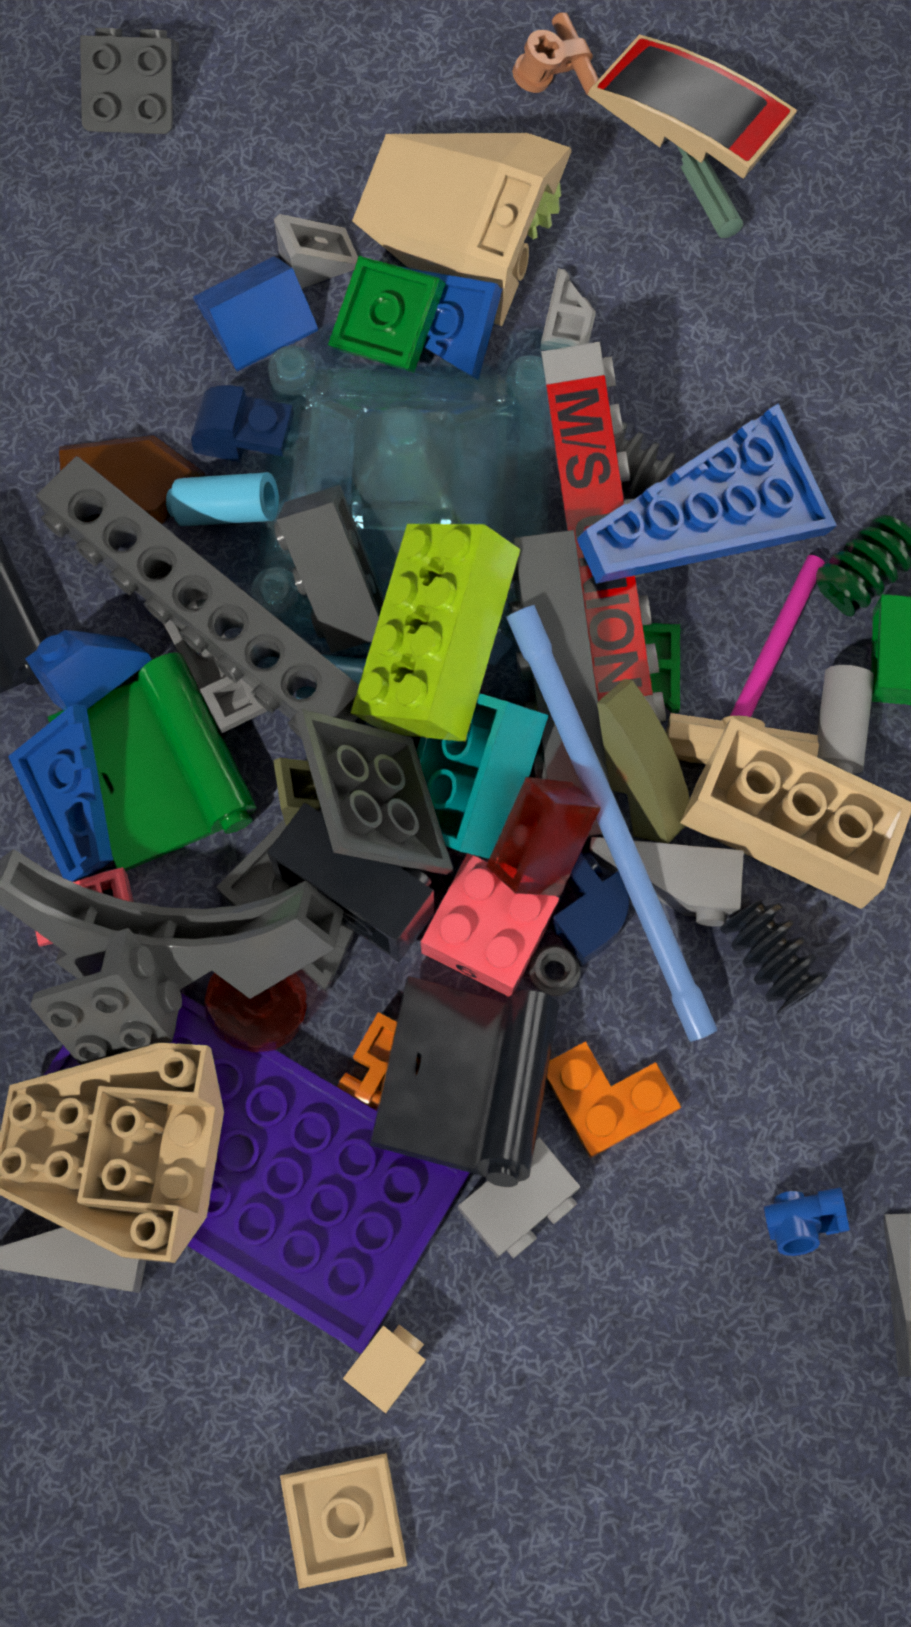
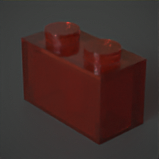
(543, 837)

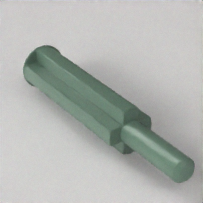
(711, 195)

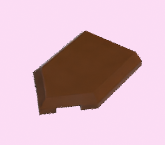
(137, 467)

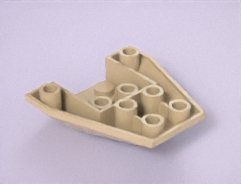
(460, 201)
(118, 1148)

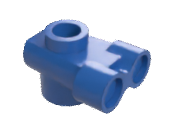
(799, 1219)

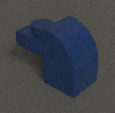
(235, 422)
(598, 914)

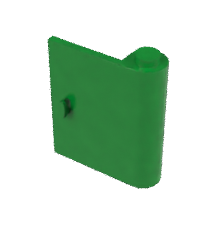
(164, 765)

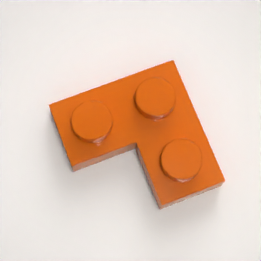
(603, 1112)

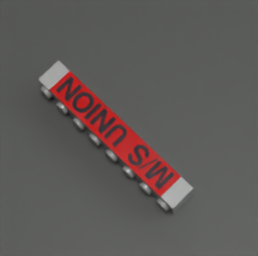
(590, 491)

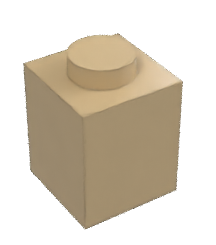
(386, 1366)

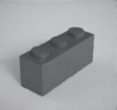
(331, 567)

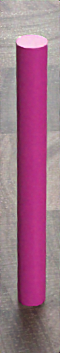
(778, 638)

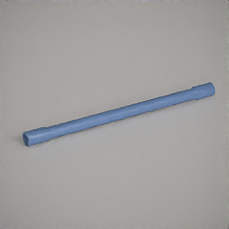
(685, 993)

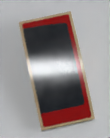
(692, 103)

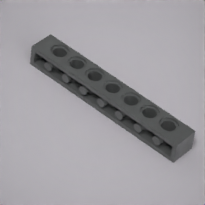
(83, 492)

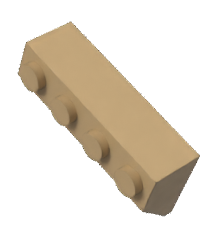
(798, 814)

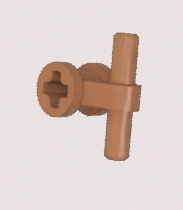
(554, 54)

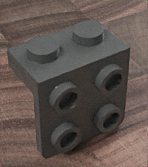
(127, 81)
(113, 1009)

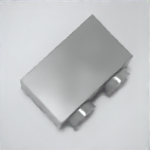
(509, 1214)

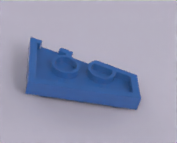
(463, 321)
(65, 793)

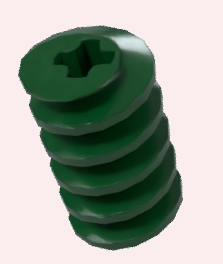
(866, 564)

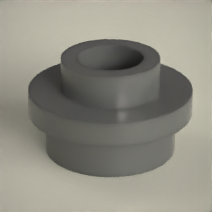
(560, 955)

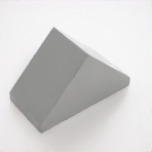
(314, 249)

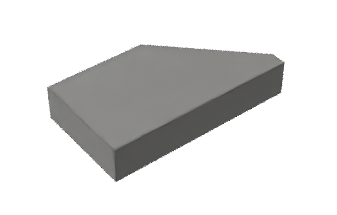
(568, 317)

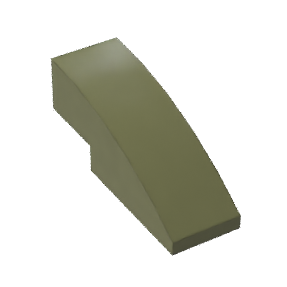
(642, 763)

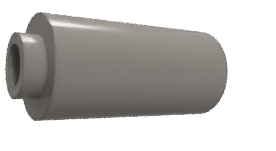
(845, 716)

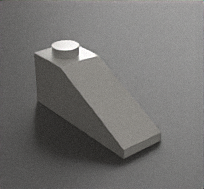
(688, 878)
(72, 1258)

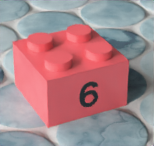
(487, 927)

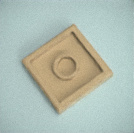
(343, 1520)

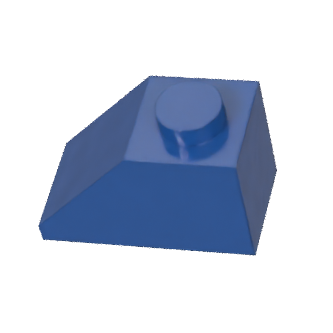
(84, 666)

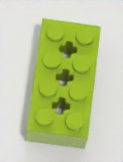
(436, 630)

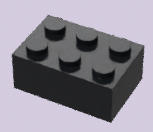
(378, 898)

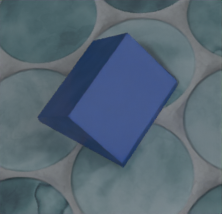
(257, 312)

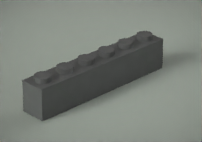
(551, 580)

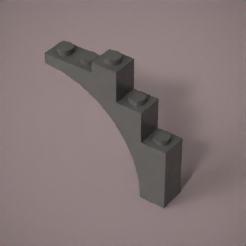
(243, 943)

